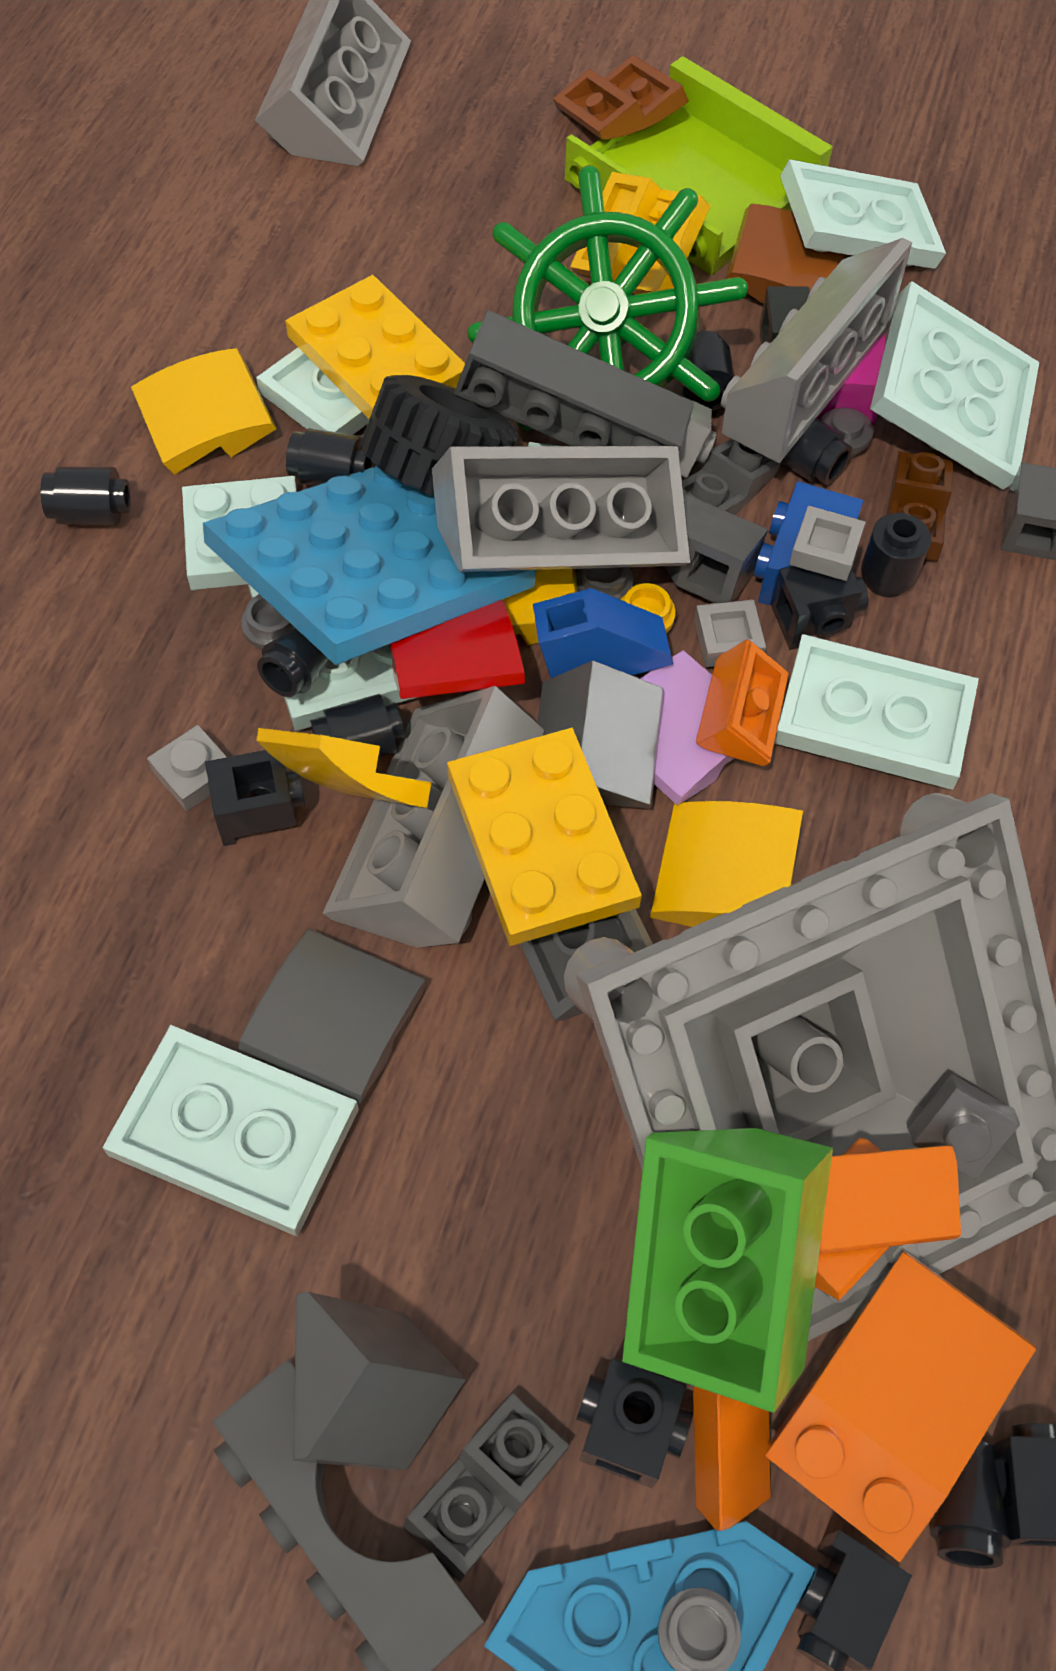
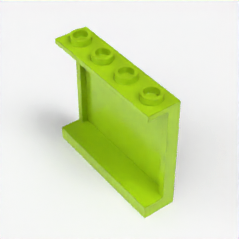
(717, 146)

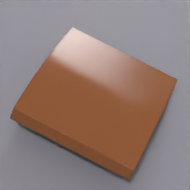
(623, 101)
(773, 253)

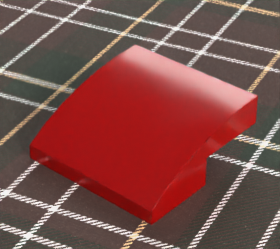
(459, 655)

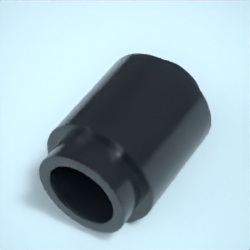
(715, 359)
(819, 453)
(324, 455)
(85, 495)
(895, 554)
(363, 721)

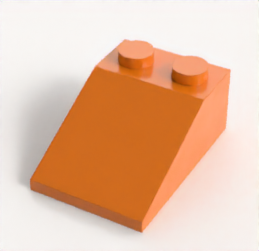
(900, 1405)

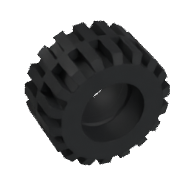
(419, 422)

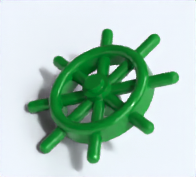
(608, 307)

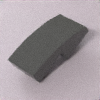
(731, 476)
(485, 1486)

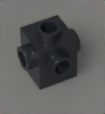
(628, 1447)

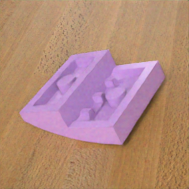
(682, 764)

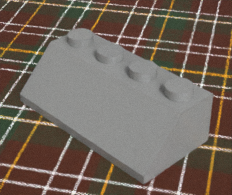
(334, 81)
(815, 351)
(561, 507)
(414, 865)

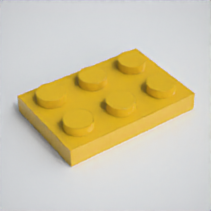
(369, 336)
(542, 836)

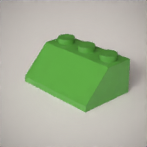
(727, 1260)

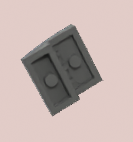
(332, 1015)

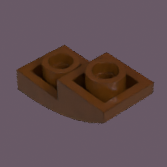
(923, 490)

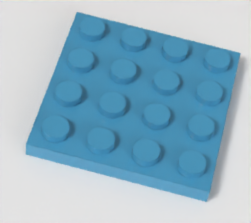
(355, 563)

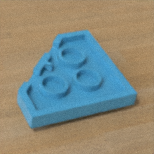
(609, 1606)

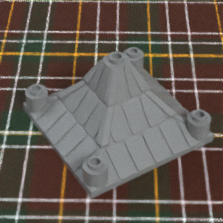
(848, 1012)

